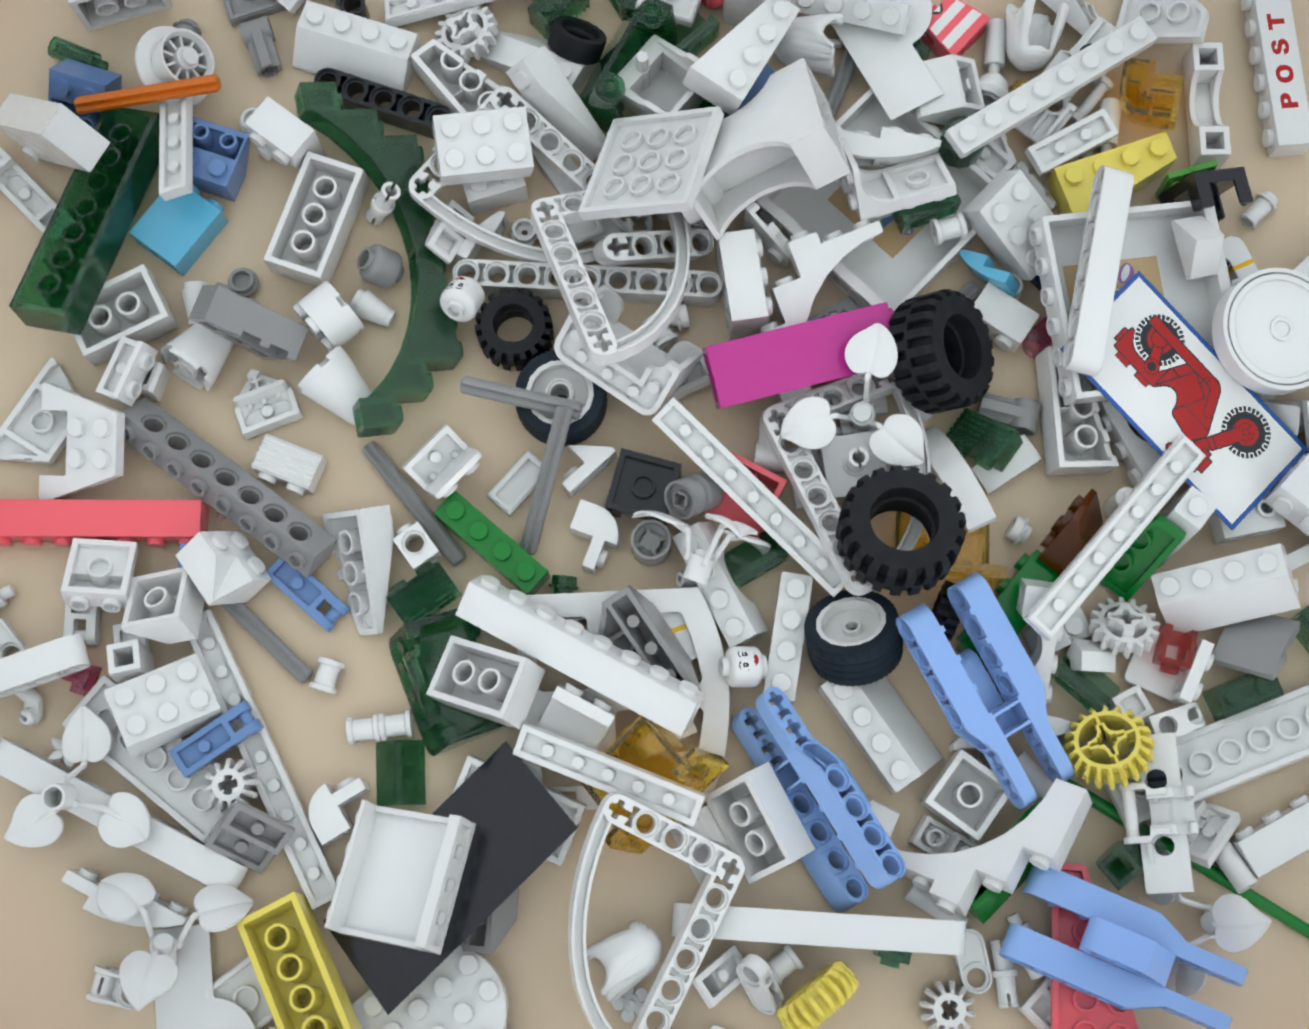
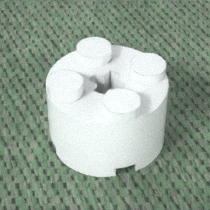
(328, 316)

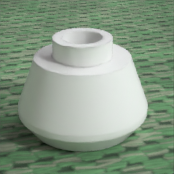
(993, 87)

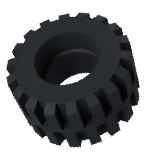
(509, 306)

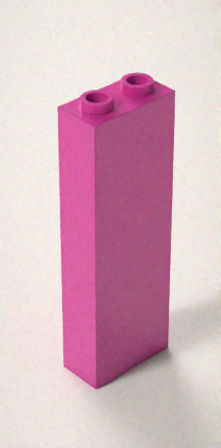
(787, 356)

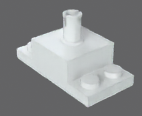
(842, 466)

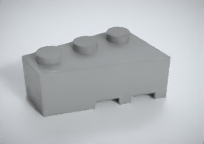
(248, 323)

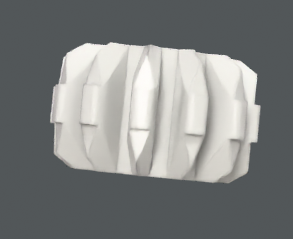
(225, 775)
(958, 1006)

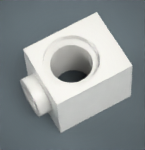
(428, 552)

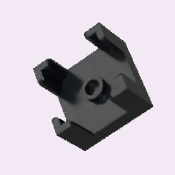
(1205, 188)
(640, 484)

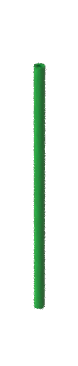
(1214, 874)

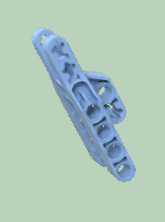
(970, 695)
(837, 797)
(1121, 935)

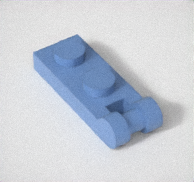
(307, 593)
(215, 740)

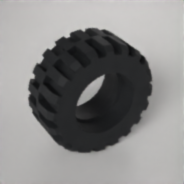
(941, 351)
(908, 493)

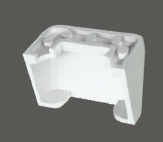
(639, 381)

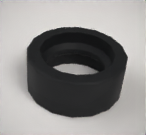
(577, 40)

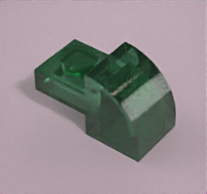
(1124, 862)

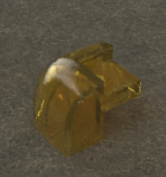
(1149, 96)

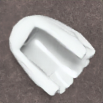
(1032, 37)
(807, 40)
(627, 958)

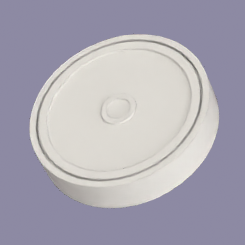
(1264, 331)

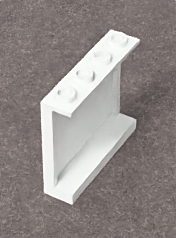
(400, 877)

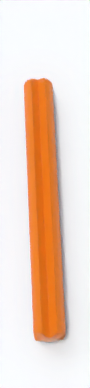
(147, 94)

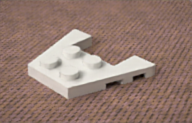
(92, 443)

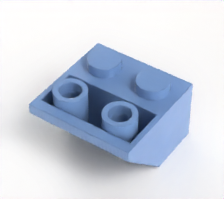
(75, 79)
(219, 158)

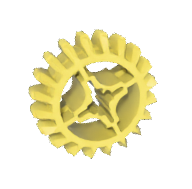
(1121, 734)
(818, 997)

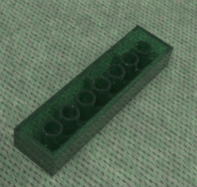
(89, 225)

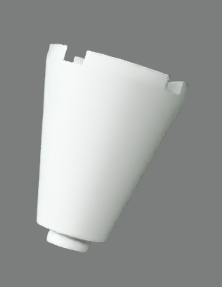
(197, 356)
(335, 384)

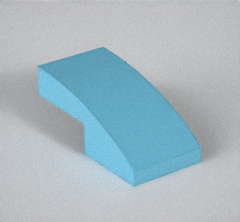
(986, 271)

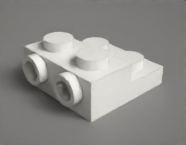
(99, 574)

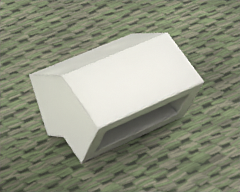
(1088, 657)

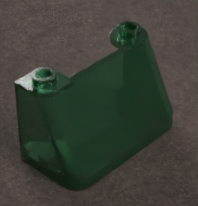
(604, 87)
(416, 655)

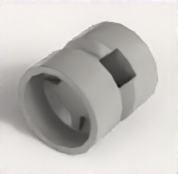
(692, 495)
(651, 543)

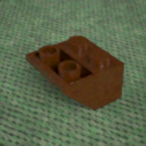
(1071, 532)

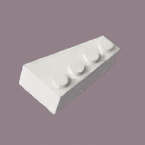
(736, 61)
(452, 79)
(1071, 433)

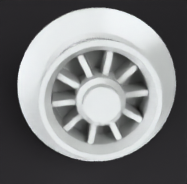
(173, 55)

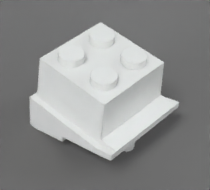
(656, 77)

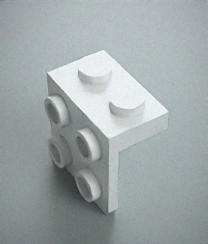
(442, 463)
(1174, 688)
(577, 716)

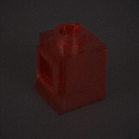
(1186, 646)

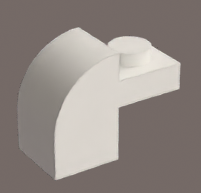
(600, 528)
(128, 656)
(327, 809)

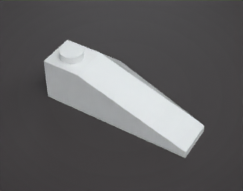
(365, 561)

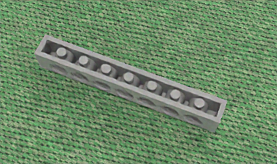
(227, 487)

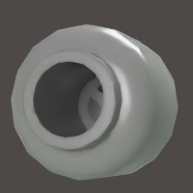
(380, 266)

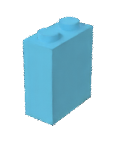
(179, 229)

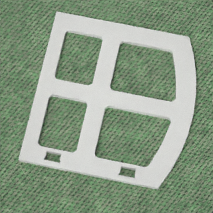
(707, 648)

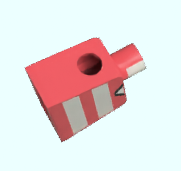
(954, 28)

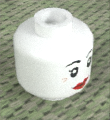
(462, 299)
(743, 666)

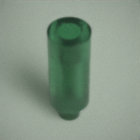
(63, 49)

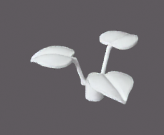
(896, 442)
(701, 561)
(36, 816)
(1230, 921)
(153, 974)

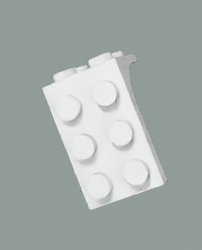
(895, 187)

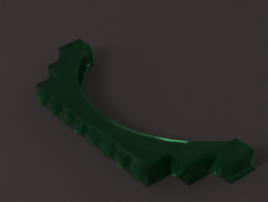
(430, 334)

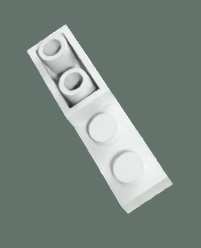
(890, 148)
(160, 912)

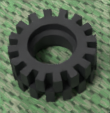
(945, 612)

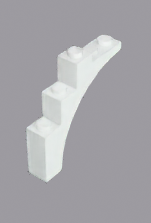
(812, 265)
(998, 864)

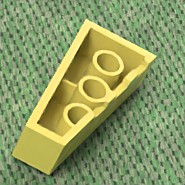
(1144, 158)

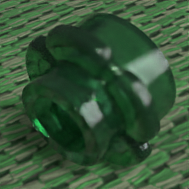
(563, 584)

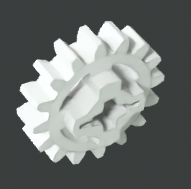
(467, 32)
(1124, 627)

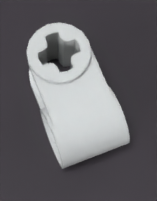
(107, 988)

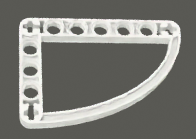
(553, 157)
(645, 335)
(817, 482)
(684, 940)

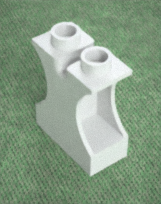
(769, 145)

